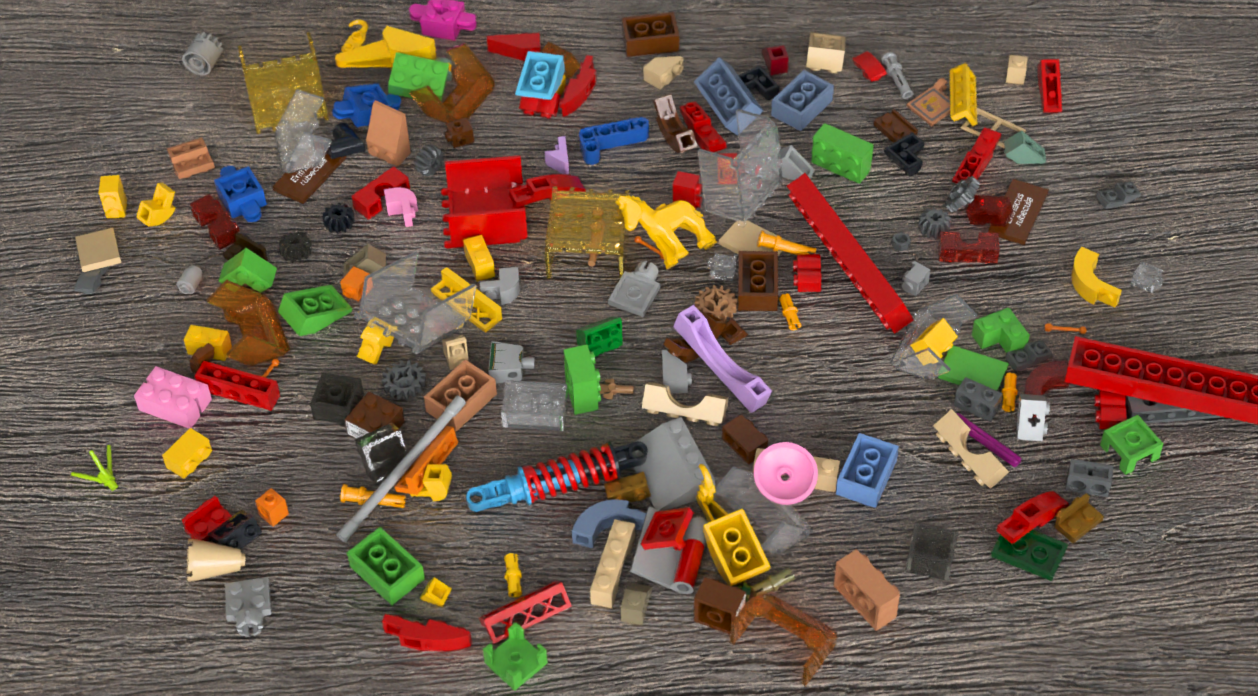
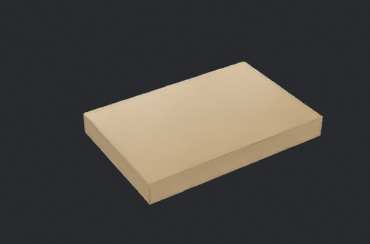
(744, 238)
(98, 250)

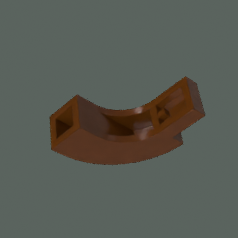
(672, 129)
(682, 350)

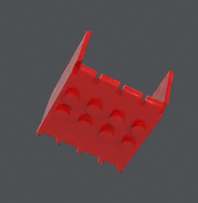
(481, 201)

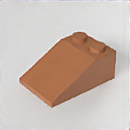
(388, 134)

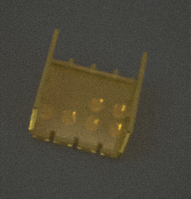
(275, 84)
(586, 222)

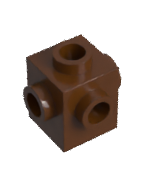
(459, 133)

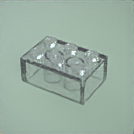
(534, 405)

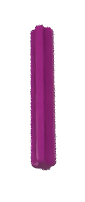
(991, 443)

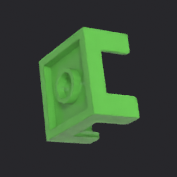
(1132, 441)
(515, 658)

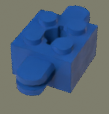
(358, 103)
(240, 193)

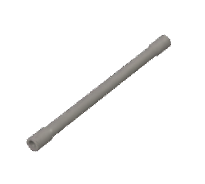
(353, 524)

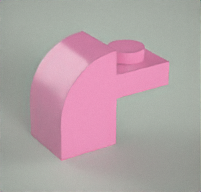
(401, 202)

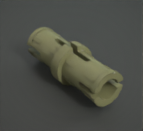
(772, 583)

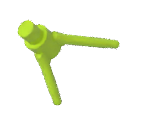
(106, 475)

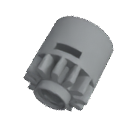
(202, 54)

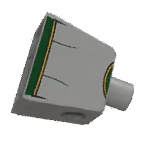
(508, 362)

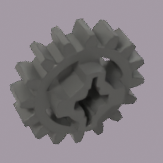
(962, 194)
(404, 380)

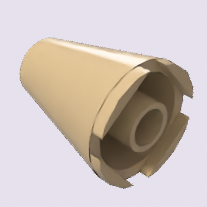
(212, 559)

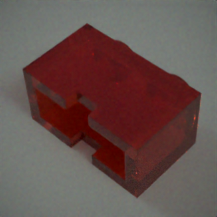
(989, 210)

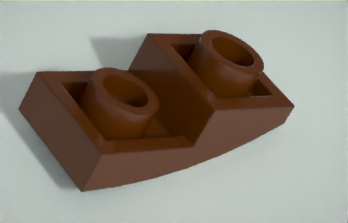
(201, 354)

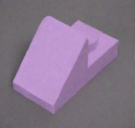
(558, 158)

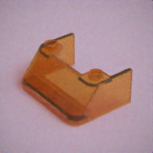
(472, 89)
(257, 320)
(814, 633)

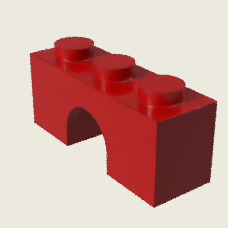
(368, 200)

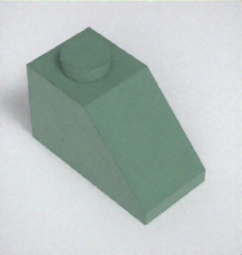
(1024, 149)

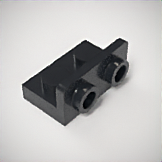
(236, 531)

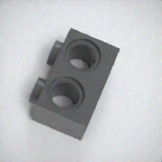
(978, 399)
(1089, 478)

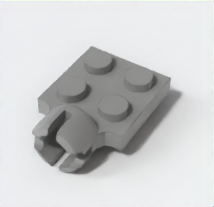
(636, 289)
(248, 604)

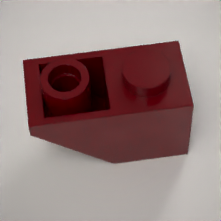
(776, 59)

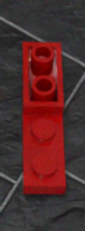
(580, 88)
(703, 131)
(979, 156)
(542, 187)
(1030, 514)
(432, 637)

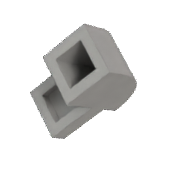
(505, 288)

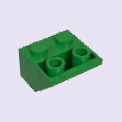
(602, 335)

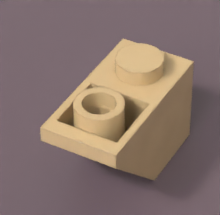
(662, 70)
(455, 350)

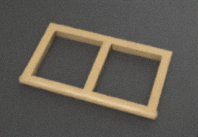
(999, 121)

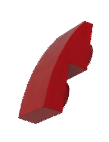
(870, 66)

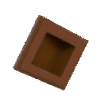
(733, 332)

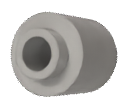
(189, 279)

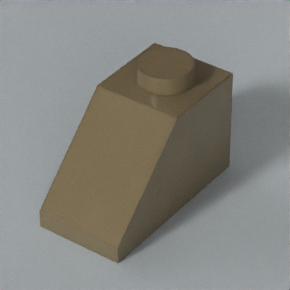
(367, 259)
(635, 603)

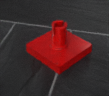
(667, 529)

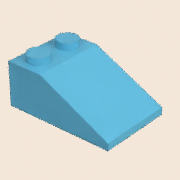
(541, 75)

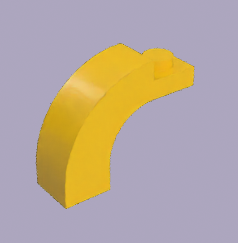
(1087, 284)

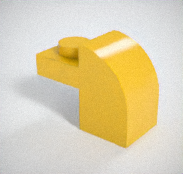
(158, 209)
(373, 344)
(436, 482)

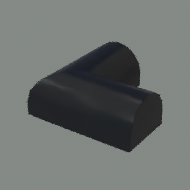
(761, 80)
(345, 142)
(903, 154)

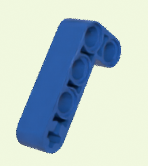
(611, 135)

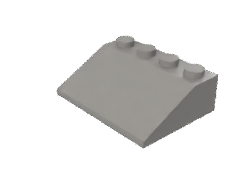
(671, 465)

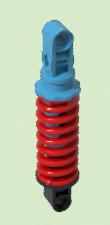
(559, 475)

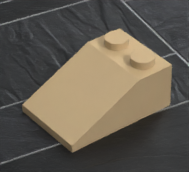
(825, 52)

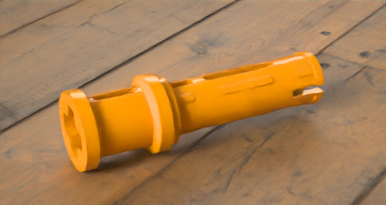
(777, 243)
(361, 495)

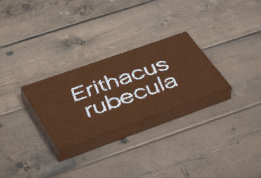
(303, 183)
(1026, 205)

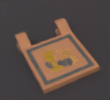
(932, 104)

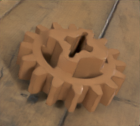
(717, 301)

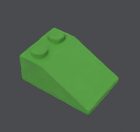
(313, 309)

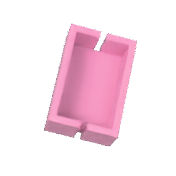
(173, 397)

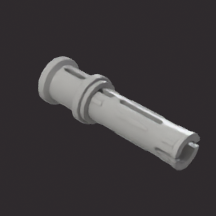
(905, 89)

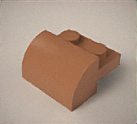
(190, 158)

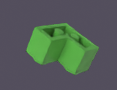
(250, 270)
(1000, 328)

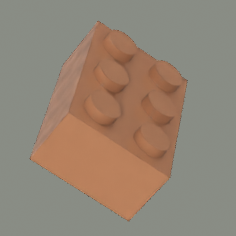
(467, 382)
(866, 589)

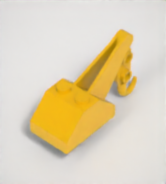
(383, 52)
(729, 537)

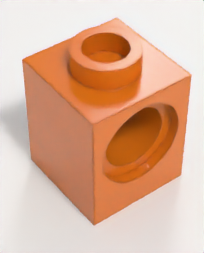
(353, 283)
(272, 507)

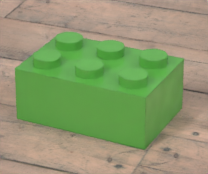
(416, 72)
(842, 153)
(582, 379)
(386, 566)

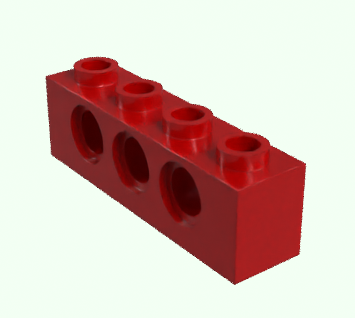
(239, 385)

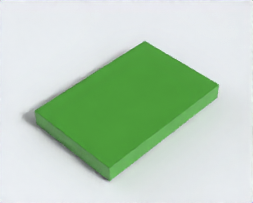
(975, 367)

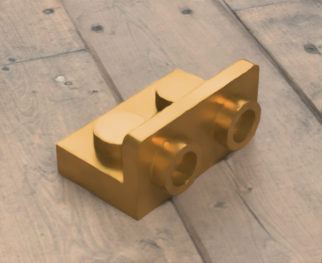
(629, 488)
(1077, 518)

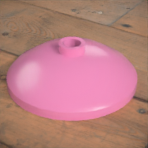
(785, 460)

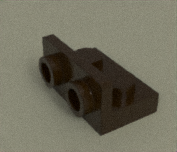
(243, 242)

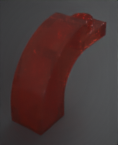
(1046, 378)

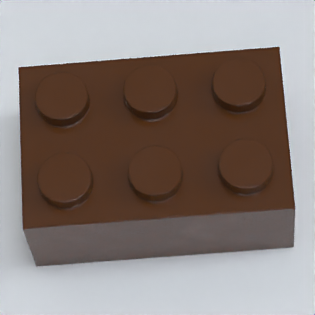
(650, 34)
(758, 281)

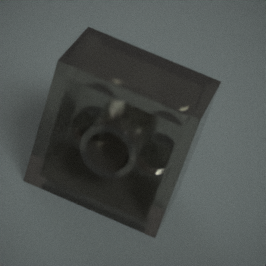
(335, 397)

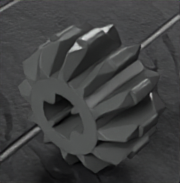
(428, 160)
(933, 222)

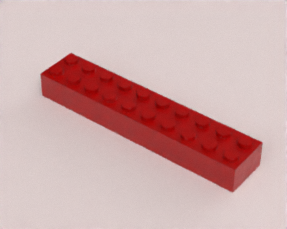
(849, 254)
(1164, 379)

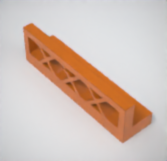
(434, 454)

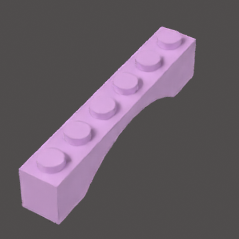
(745, 386)

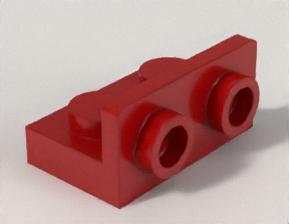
(205, 519)

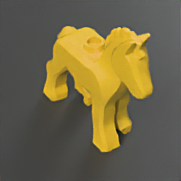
(663, 222)

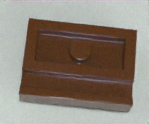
(894, 126)

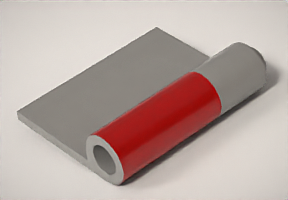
(670, 567)

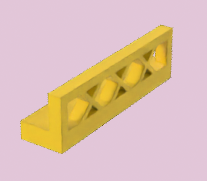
(963, 94)
(485, 306)

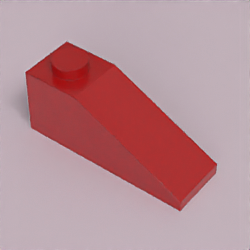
(514, 45)
(1050, 85)

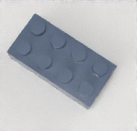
(726, 93)

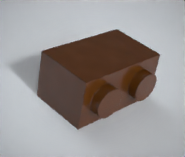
(744, 438)

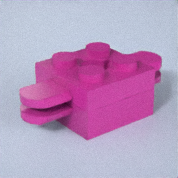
(443, 18)

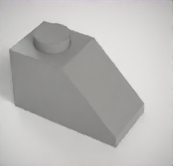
(794, 164)
(675, 373)

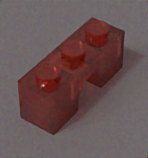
(221, 228)
(955, 250)

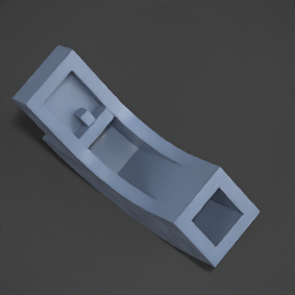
(602, 516)

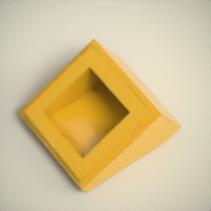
(435, 592)

